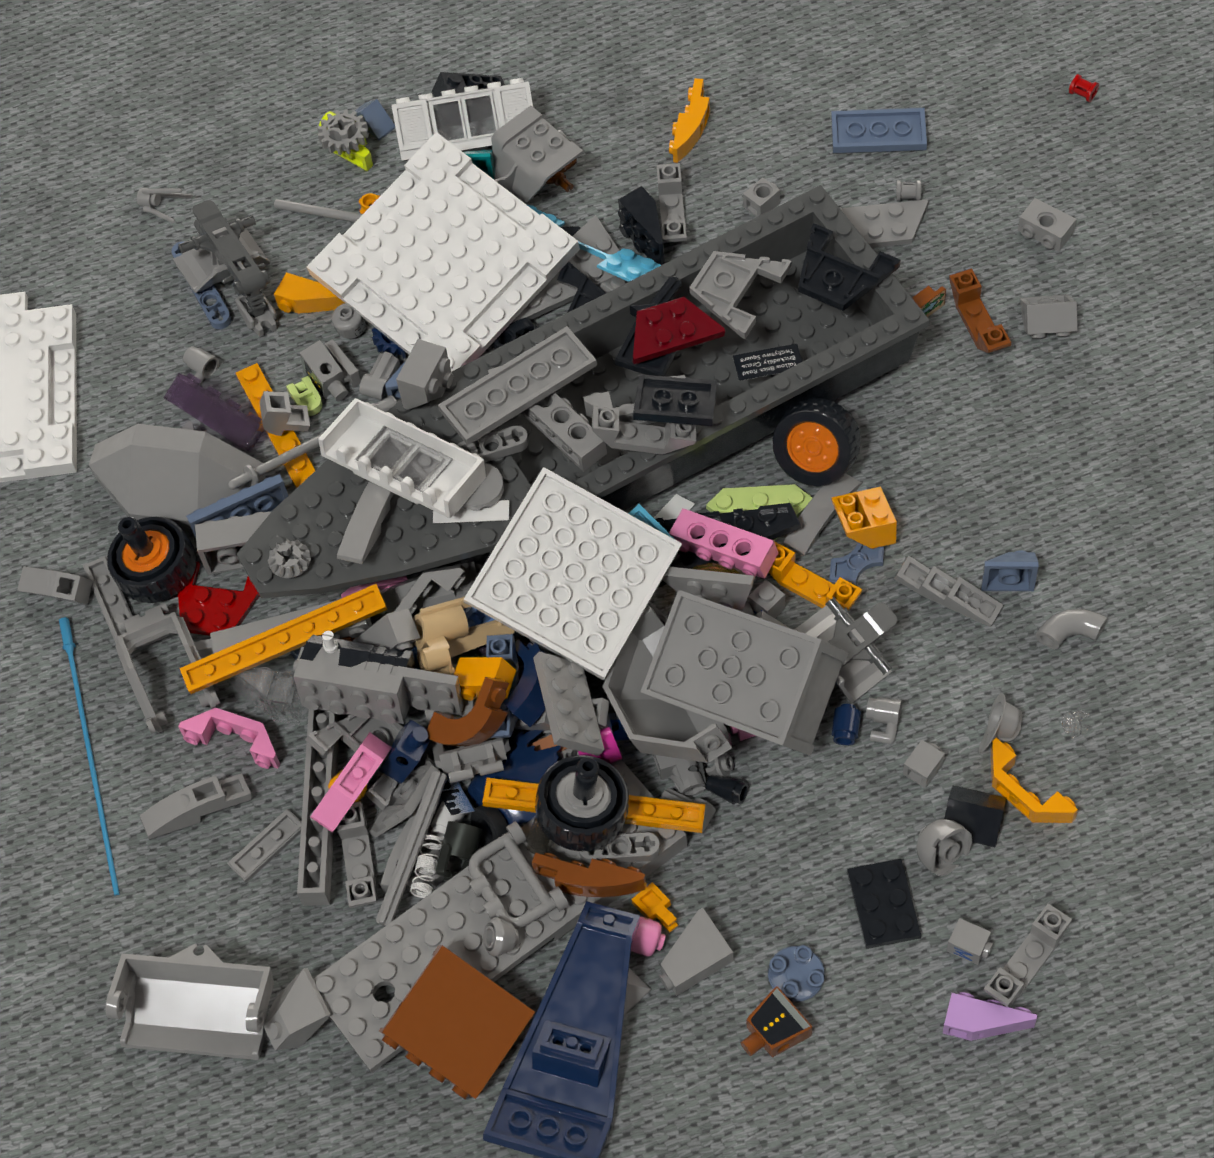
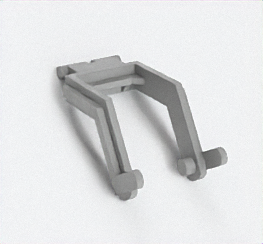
(147, 630)
(470, 760)

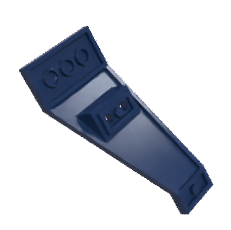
(557, 1095)

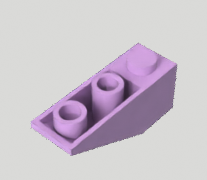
(981, 1019)

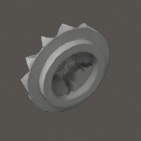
(292, 567)

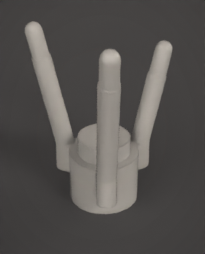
(152, 197)

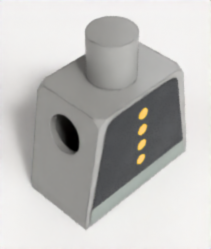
(316, 359)

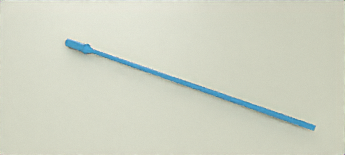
(68, 646)

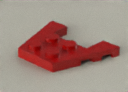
(214, 609)

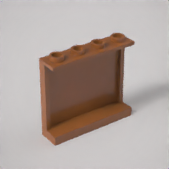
(456, 1023)

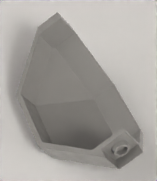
(167, 471)
(653, 723)

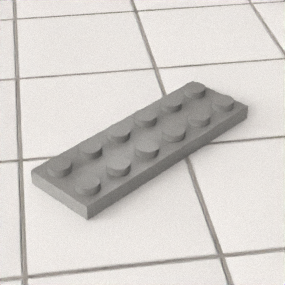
(517, 385)

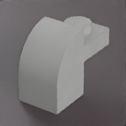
(280, 415)

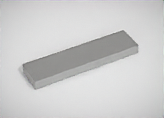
(108, 595)

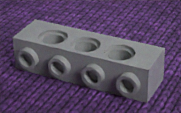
(582, 451)

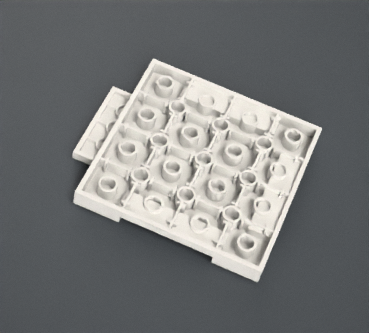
(37, 389)

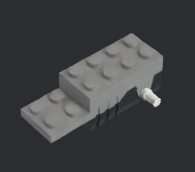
(369, 681)

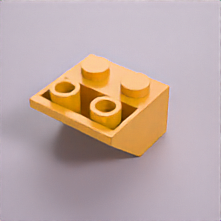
(867, 517)

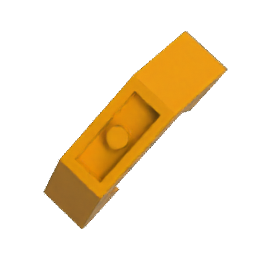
(808, 584)
(1055, 810)

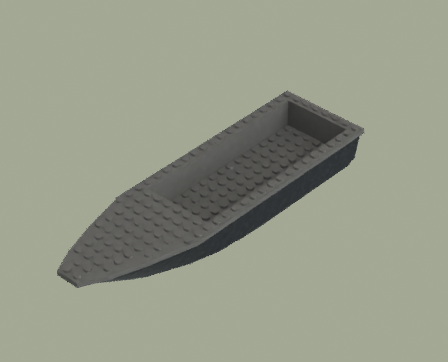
(836, 352)

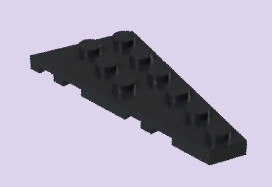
(766, 521)

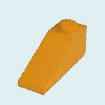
(304, 295)

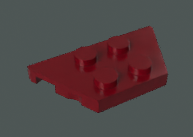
(672, 328)

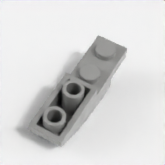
(193, 801)

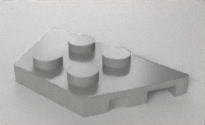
(887, 223)
(718, 587)
(405, 797)

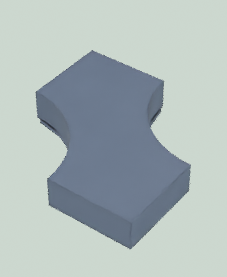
(855, 563)

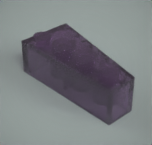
(214, 411)

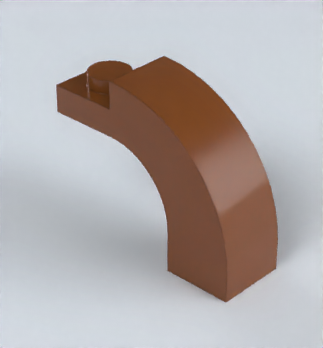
(478, 724)

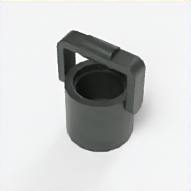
(459, 843)

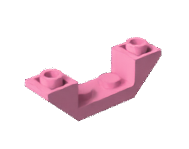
(201, 727)
(350, 782)

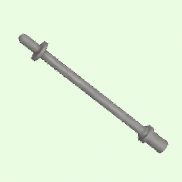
(251, 474)

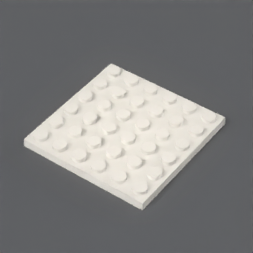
(573, 573)

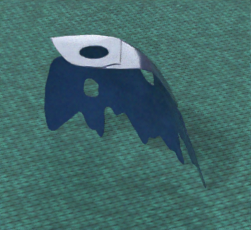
(521, 766)

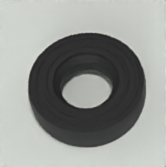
(487, 817)

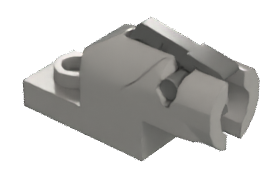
(685, 774)

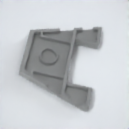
(727, 279)
(353, 732)

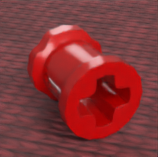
(1083, 88)

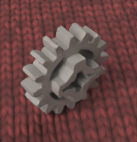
(342, 132)

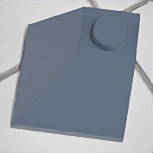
(1010, 572)

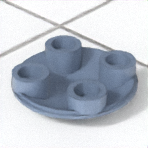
(796, 972)

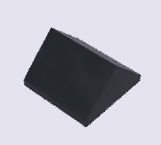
(977, 813)

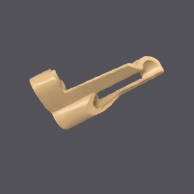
(446, 634)

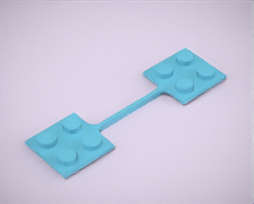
(622, 264)

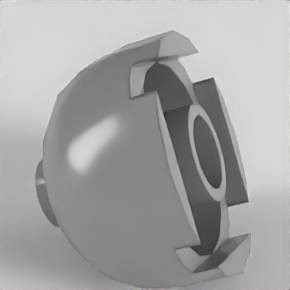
(942, 842)

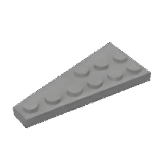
(558, 294)

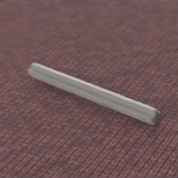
(411, 848)

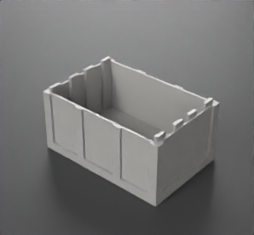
(744, 671)

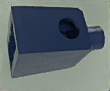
(408, 744)

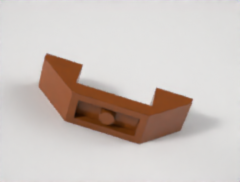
(967, 295)

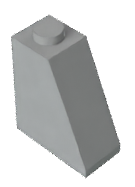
(695, 955)

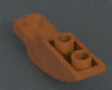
(598, 880)

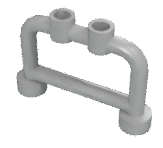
(481, 886)

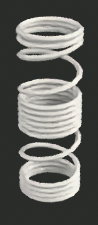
(427, 866)

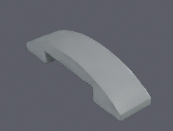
(818, 514)

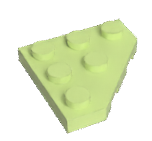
(754, 497)

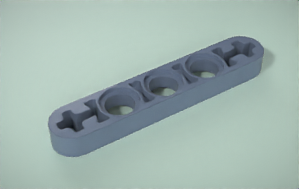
(204, 295)

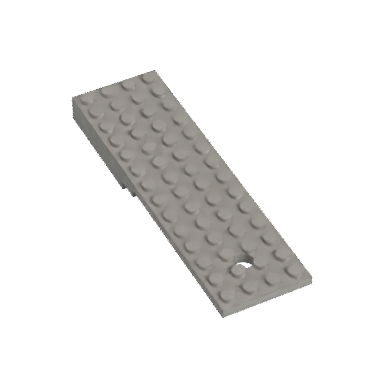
(457, 921)

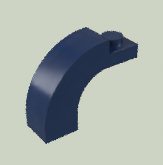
(526, 698)

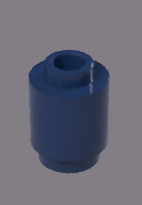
(846, 724)

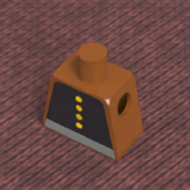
(775, 1025)

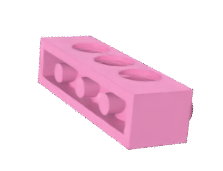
(761, 549)

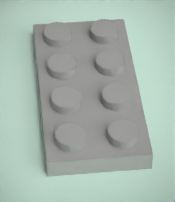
(568, 704)

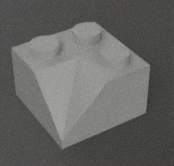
(424, 374)

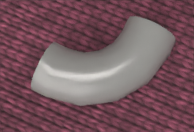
(1070, 623)

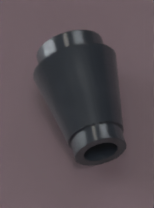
(727, 788)

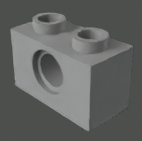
(1046, 225)

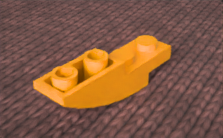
(691, 123)

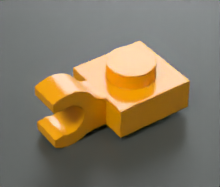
(654, 904)

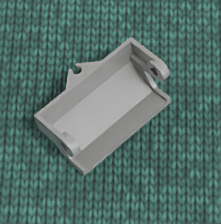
(191, 1004)

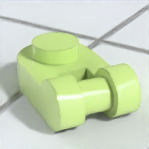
(308, 398)

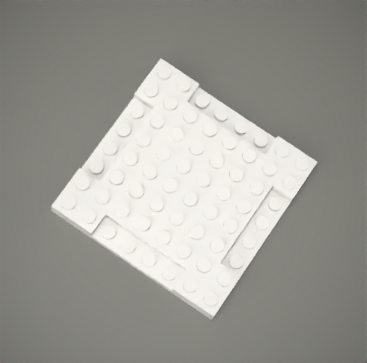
(444, 256)

